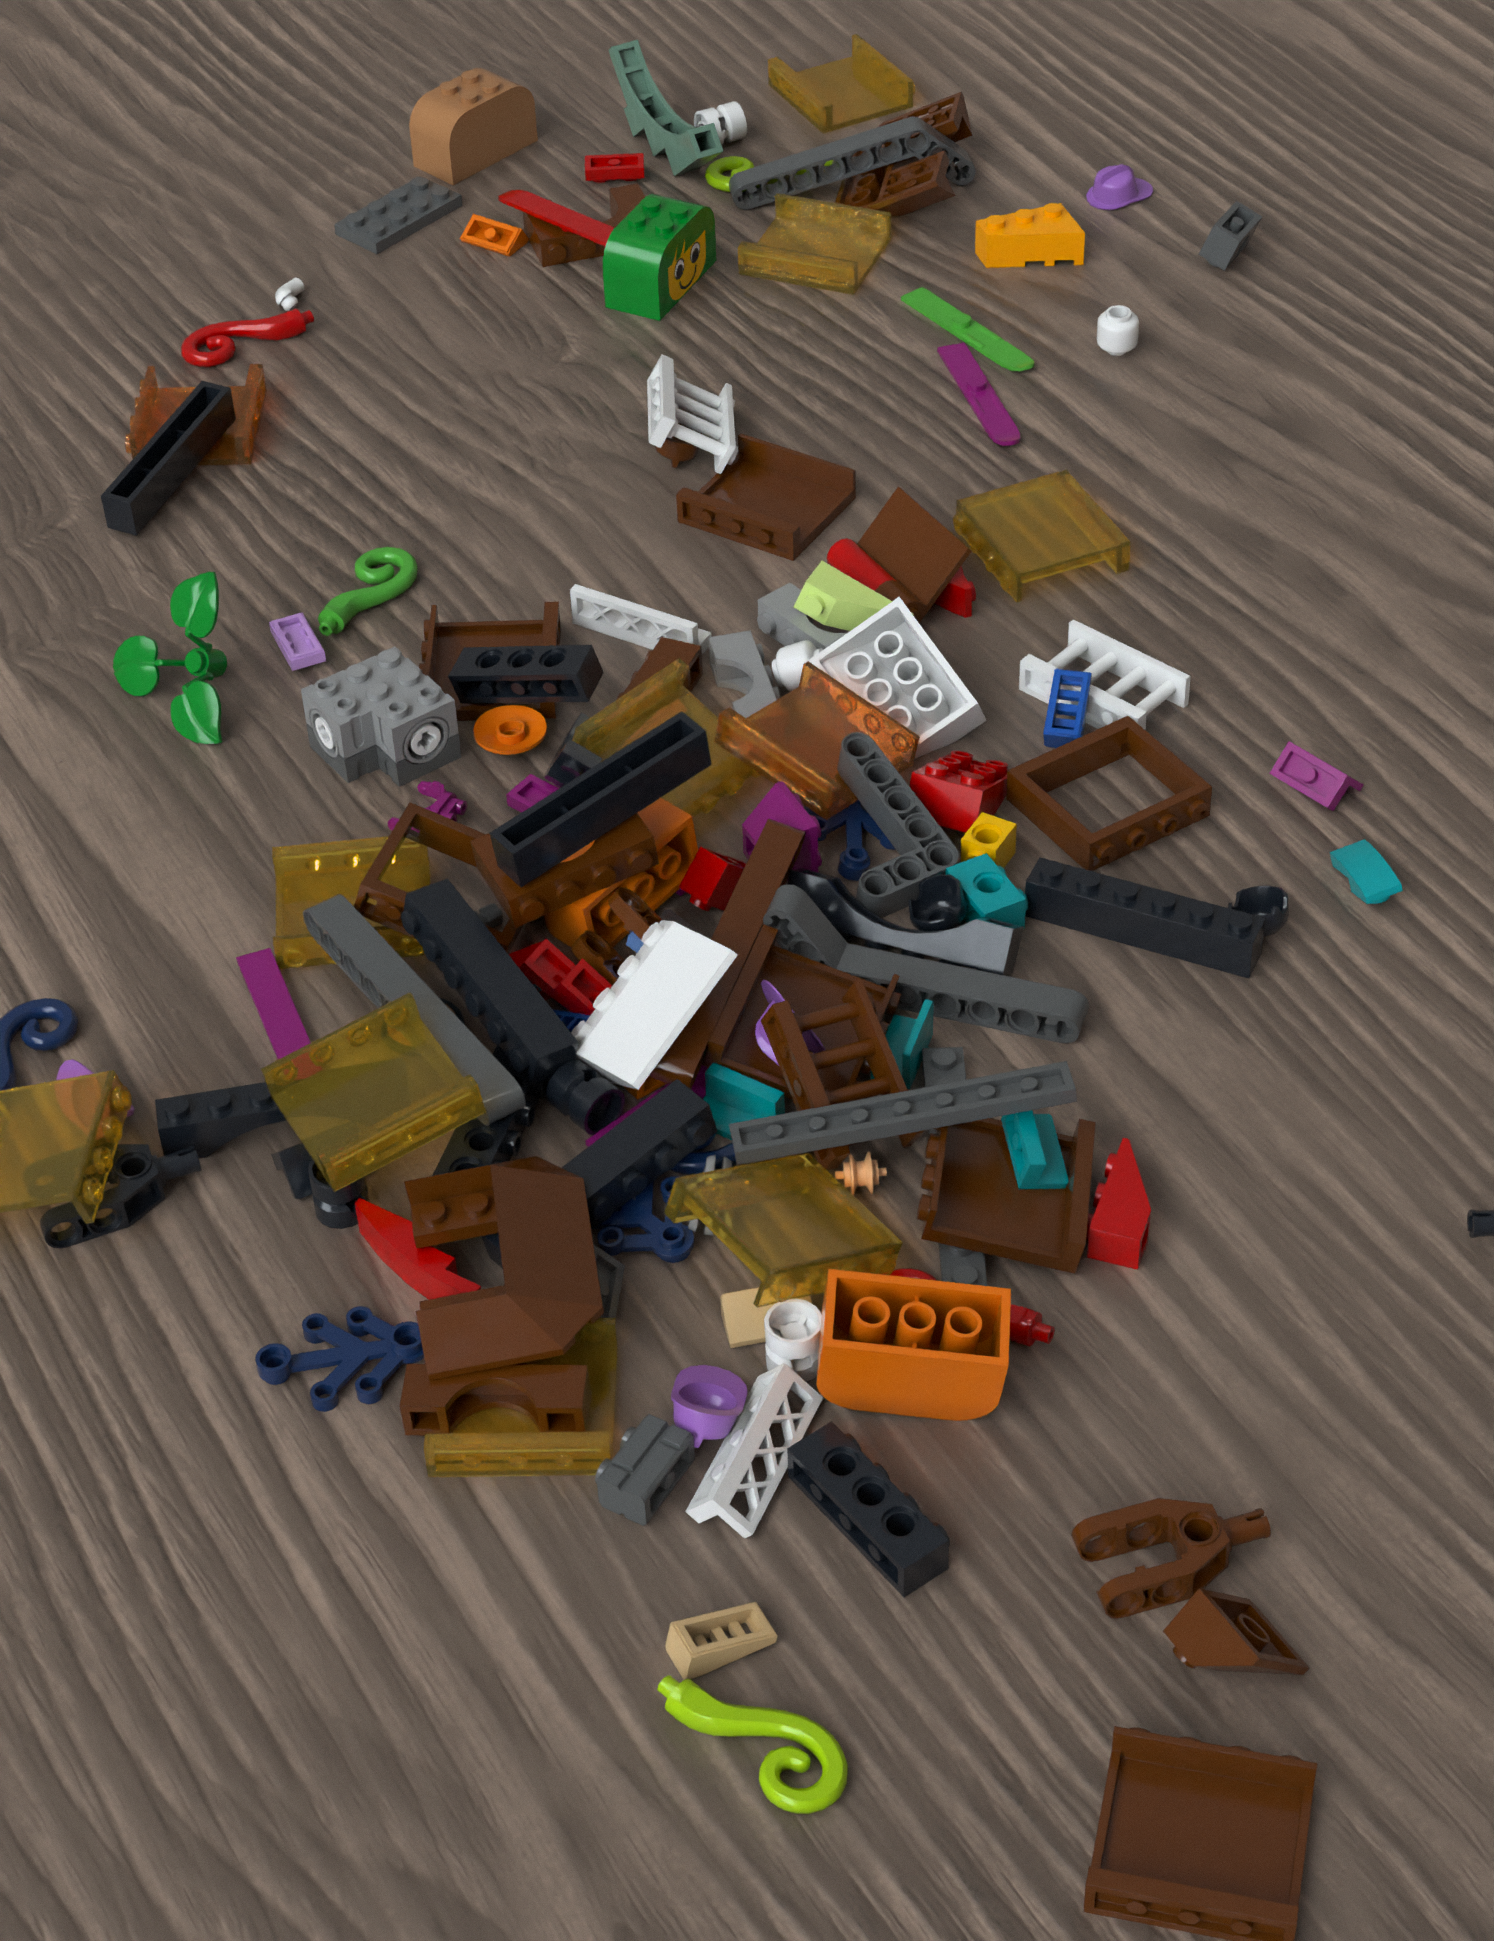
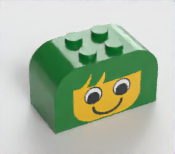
(657, 255)

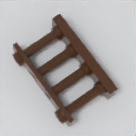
(802, 1066)

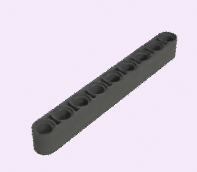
(386, 977)

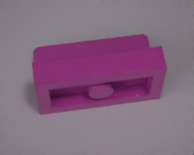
(1312, 776)

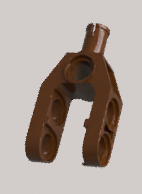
(599, 952)
(1165, 1521)

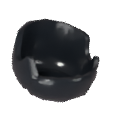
(1264, 902)
(939, 904)

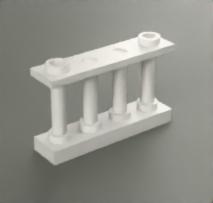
(665, 414)
(1111, 656)

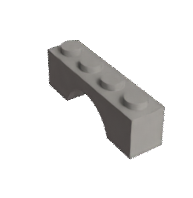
(787, 624)
(740, 666)

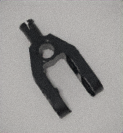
(138, 1191)

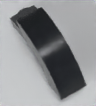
(571, 758)

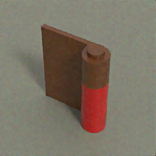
(903, 554)

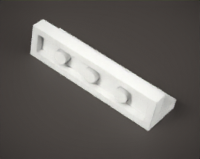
(630, 620)
(742, 1445)

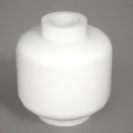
(1117, 330)
(790, 661)

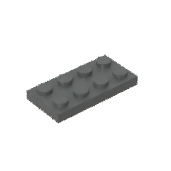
(398, 214)

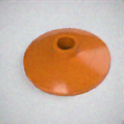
(510, 729)

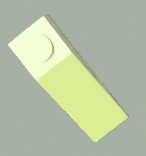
(838, 599)

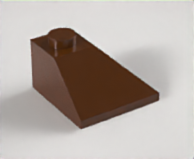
(1231, 1636)

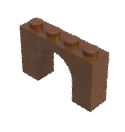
(561, 247)
(610, 859)

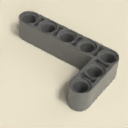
(903, 820)

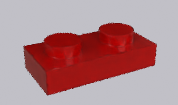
(614, 167)

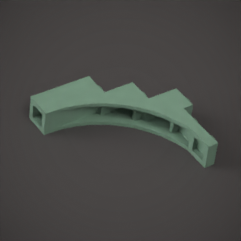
(649, 113)

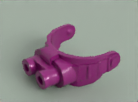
(446, 803)

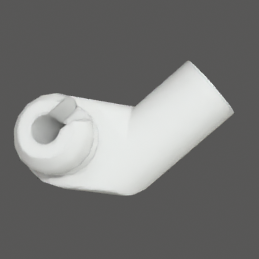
(286, 294)

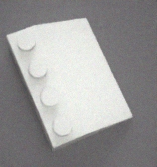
(903, 675)
(650, 1002)

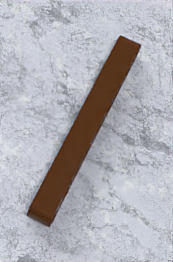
(737, 930)

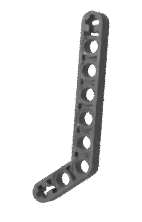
(846, 165)
(957, 991)

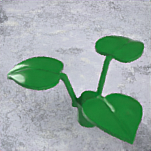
(135, 663)

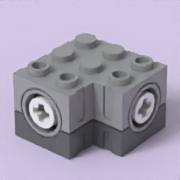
(382, 719)

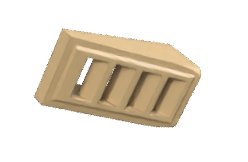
(695, 1657)

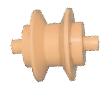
(860, 1173)

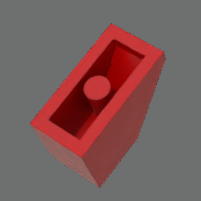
(711, 879)

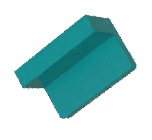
(907, 1038)
(739, 1098)
(1035, 1151)

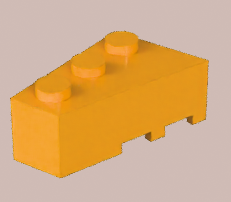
(1029, 235)

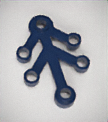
(855, 858)
(639, 1214)
(396, 1346)

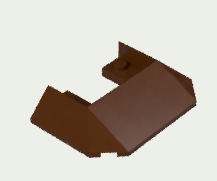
(911, 182)
(544, 1257)

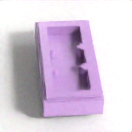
(297, 641)

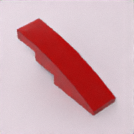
(562, 980)
(423, 1268)

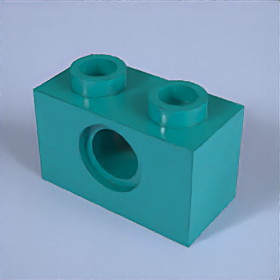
(989, 891)

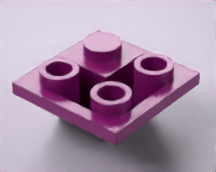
(788, 809)

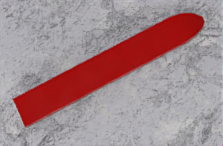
(557, 215)

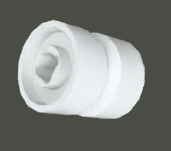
(728, 120)
(793, 1337)

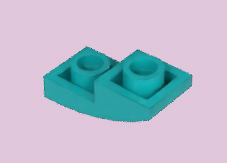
(1367, 872)

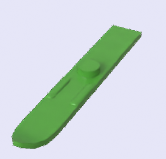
(968, 330)

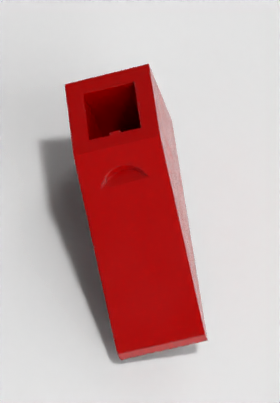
(1122, 1215)

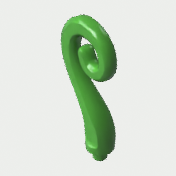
(348, 604)

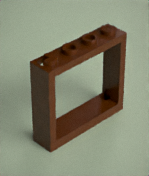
(1033, 779)
(437, 833)

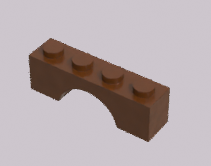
(550, 1395)

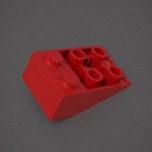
(960, 788)

